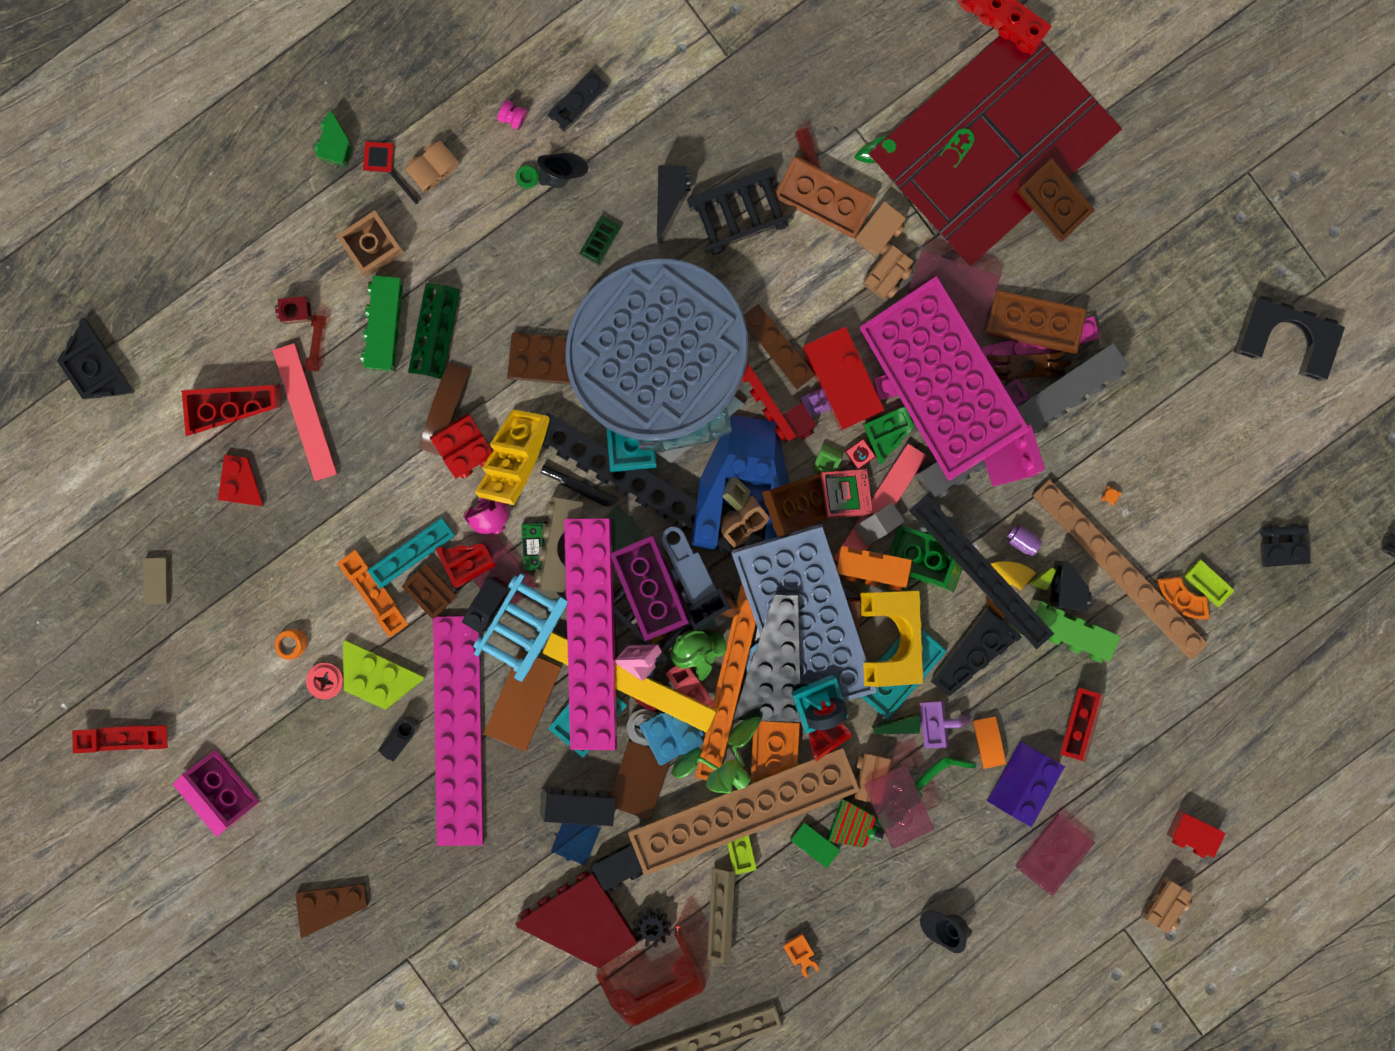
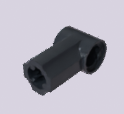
(398, 739)

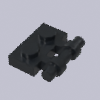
(1285, 553)

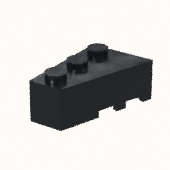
(577, 806)

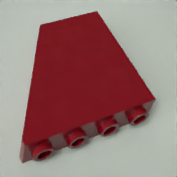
(580, 922)

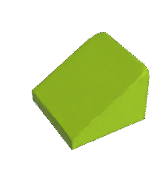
(1043, 580)

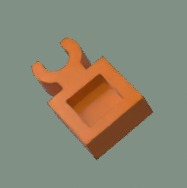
(799, 952)

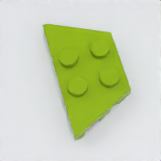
(375, 677)

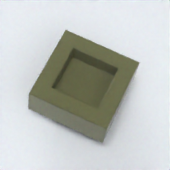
(736, 493)

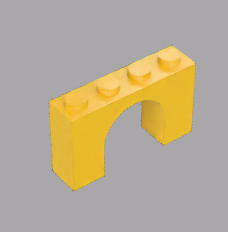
(906, 664)

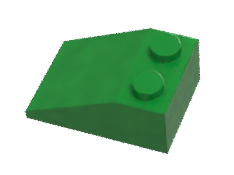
(929, 560)

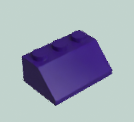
(1025, 783)

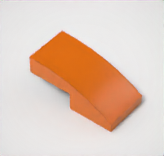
(989, 742)

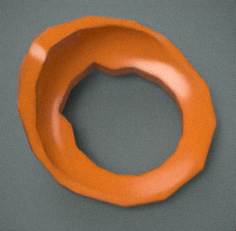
(301, 643)

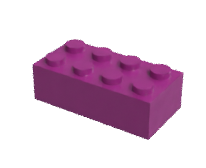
(650, 588)

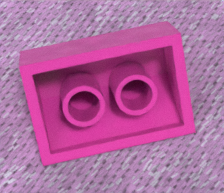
(215, 793)

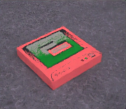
(846, 493)

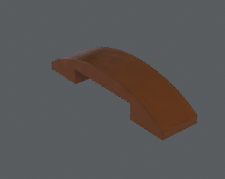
(444, 404)

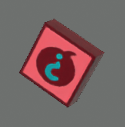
(860, 454)

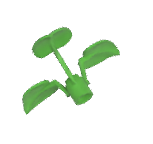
(731, 771)

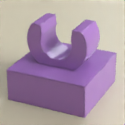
(815, 403)

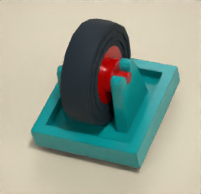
(820, 705)

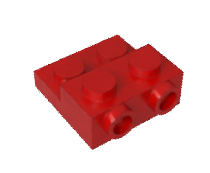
(462, 446)

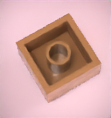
(370, 244)

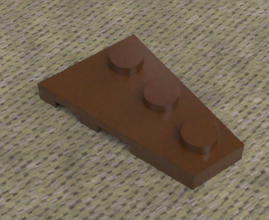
(328, 905)

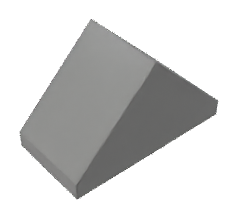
(879, 524)

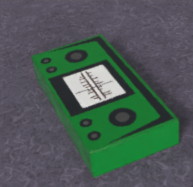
(531, 542)

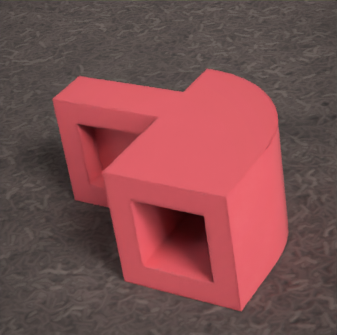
(686, 682)

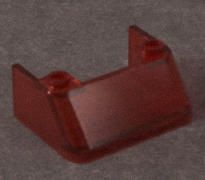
(687, 983)

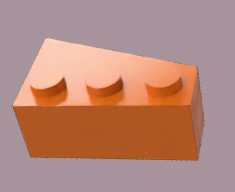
(874, 568)

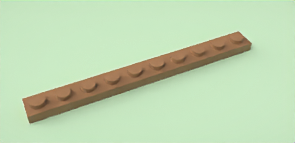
(1119, 569)

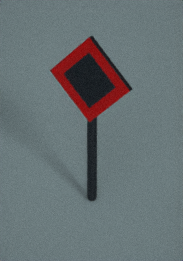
(379, 158)

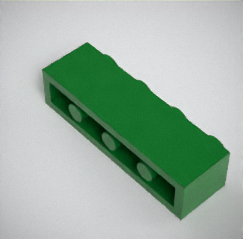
(383, 323)

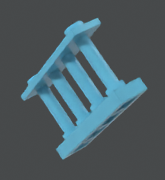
(543, 626)

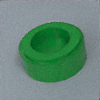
(527, 177)

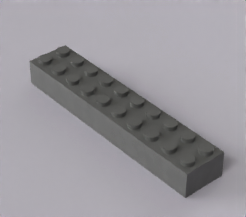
(1045, 405)

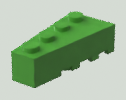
(1077, 632)

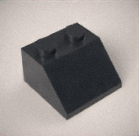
(1069, 588)

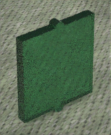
(624, 529)

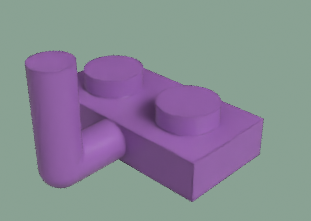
(935, 724)

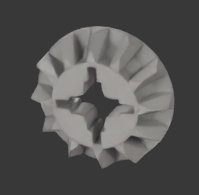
(635, 719)

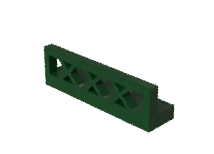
(437, 330)

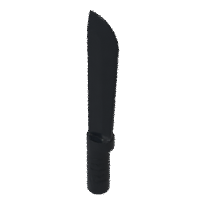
(586, 490)

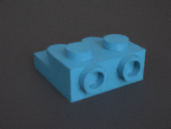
(670, 736)

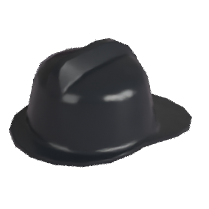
(560, 168)
(947, 931)

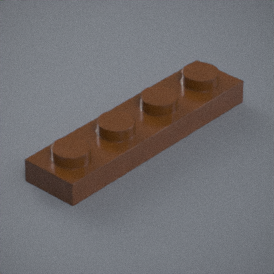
(777, 347)

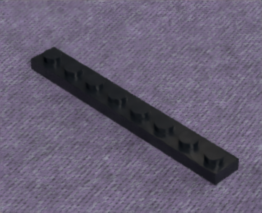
(981, 572)

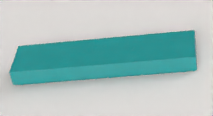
(411, 553)

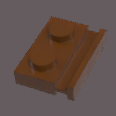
(429, 591)

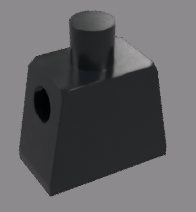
(717, 606)

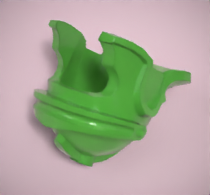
(698, 650)

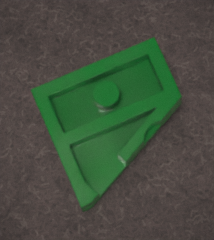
(888, 431)

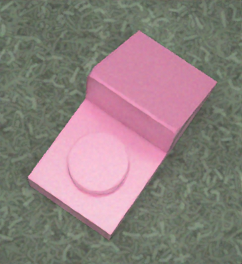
(639, 659)

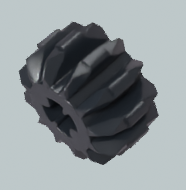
(652, 919)

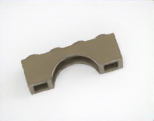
(551, 570)

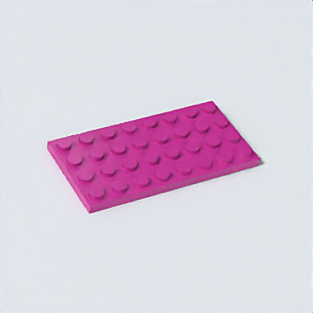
(944, 379)

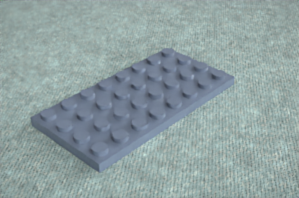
(827, 628)

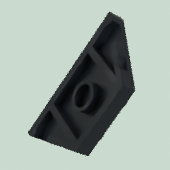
(91, 366)

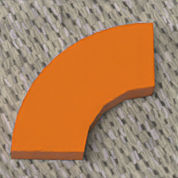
(1182, 599)

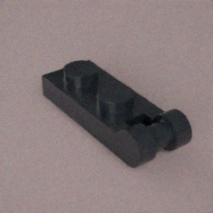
(578, 100)

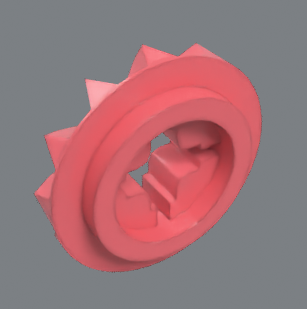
(315, 686)

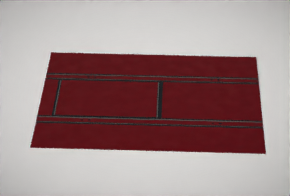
(1020, 117)

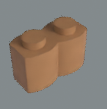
(431, 166)
(740, 524)

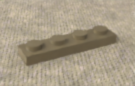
(721, 915)

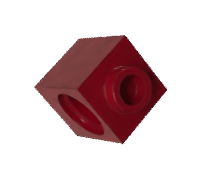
(302, 315)
(800, 421)

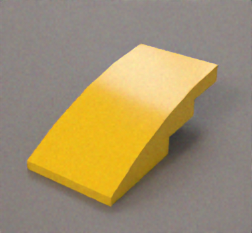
(513, 456)

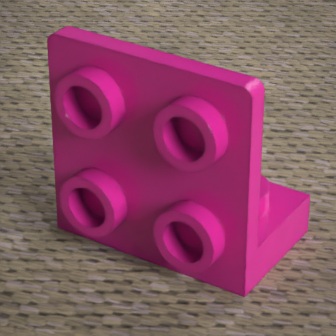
(1015, 461)

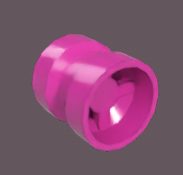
(512, 114)

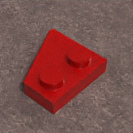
(238, 482)
(465, 562)
(827, 740)

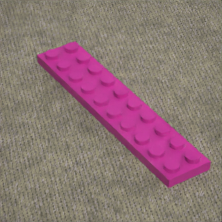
(590, 634)
(457, 733)

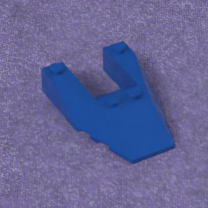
(751, 455)

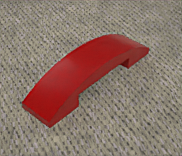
(120, 738)

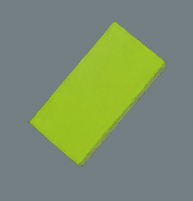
(1208, 583)

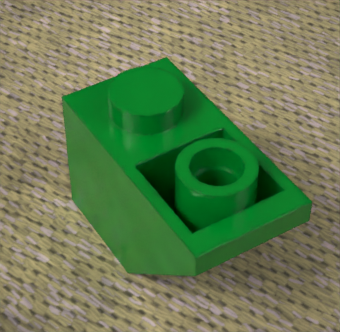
(334, 143)

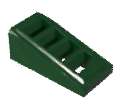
(593, 235)
(904, 725)

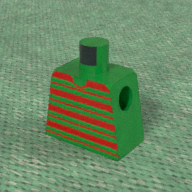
(853, 825)

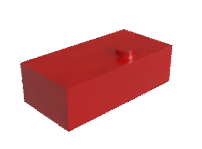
(843, 378)

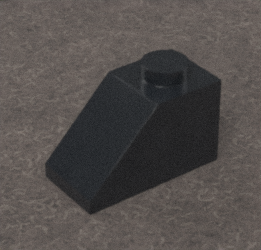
(485, 605)

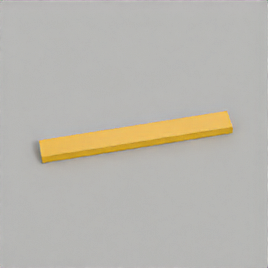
(646, 690)

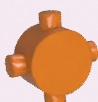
(1111, 495)

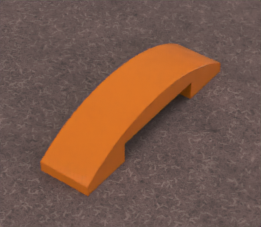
(378, 599)

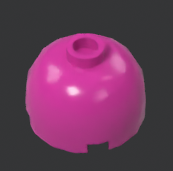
(488, 516)

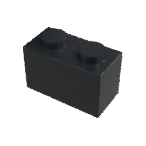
(617, 867)

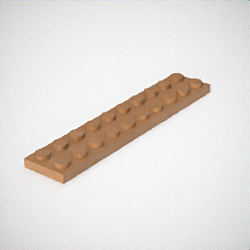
(743, 811)

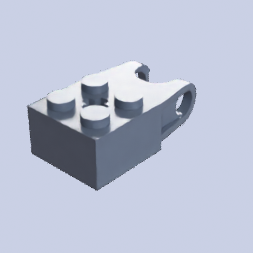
(688, 568)

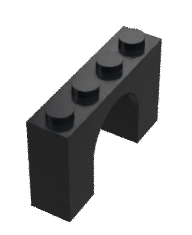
(1321, 335)

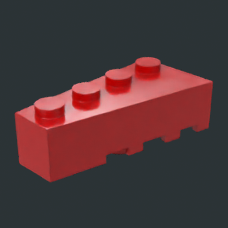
(222, 405)

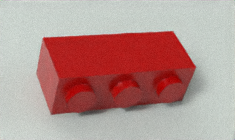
(1082, 724)

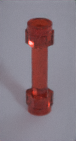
(319, 323)

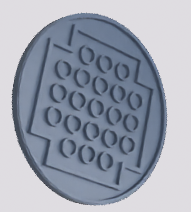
(657, 349)

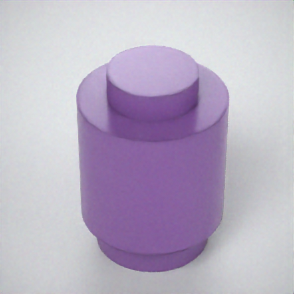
(1024, 539)

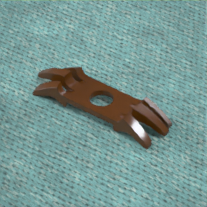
(1041, 367)

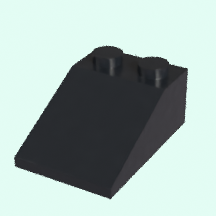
(672, 189)

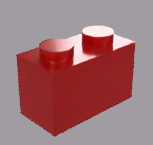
(1196, 834)

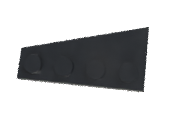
(977, 648)

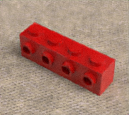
(1011, 21)

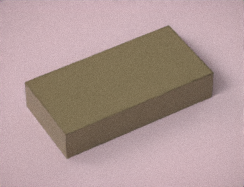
(155, 581)

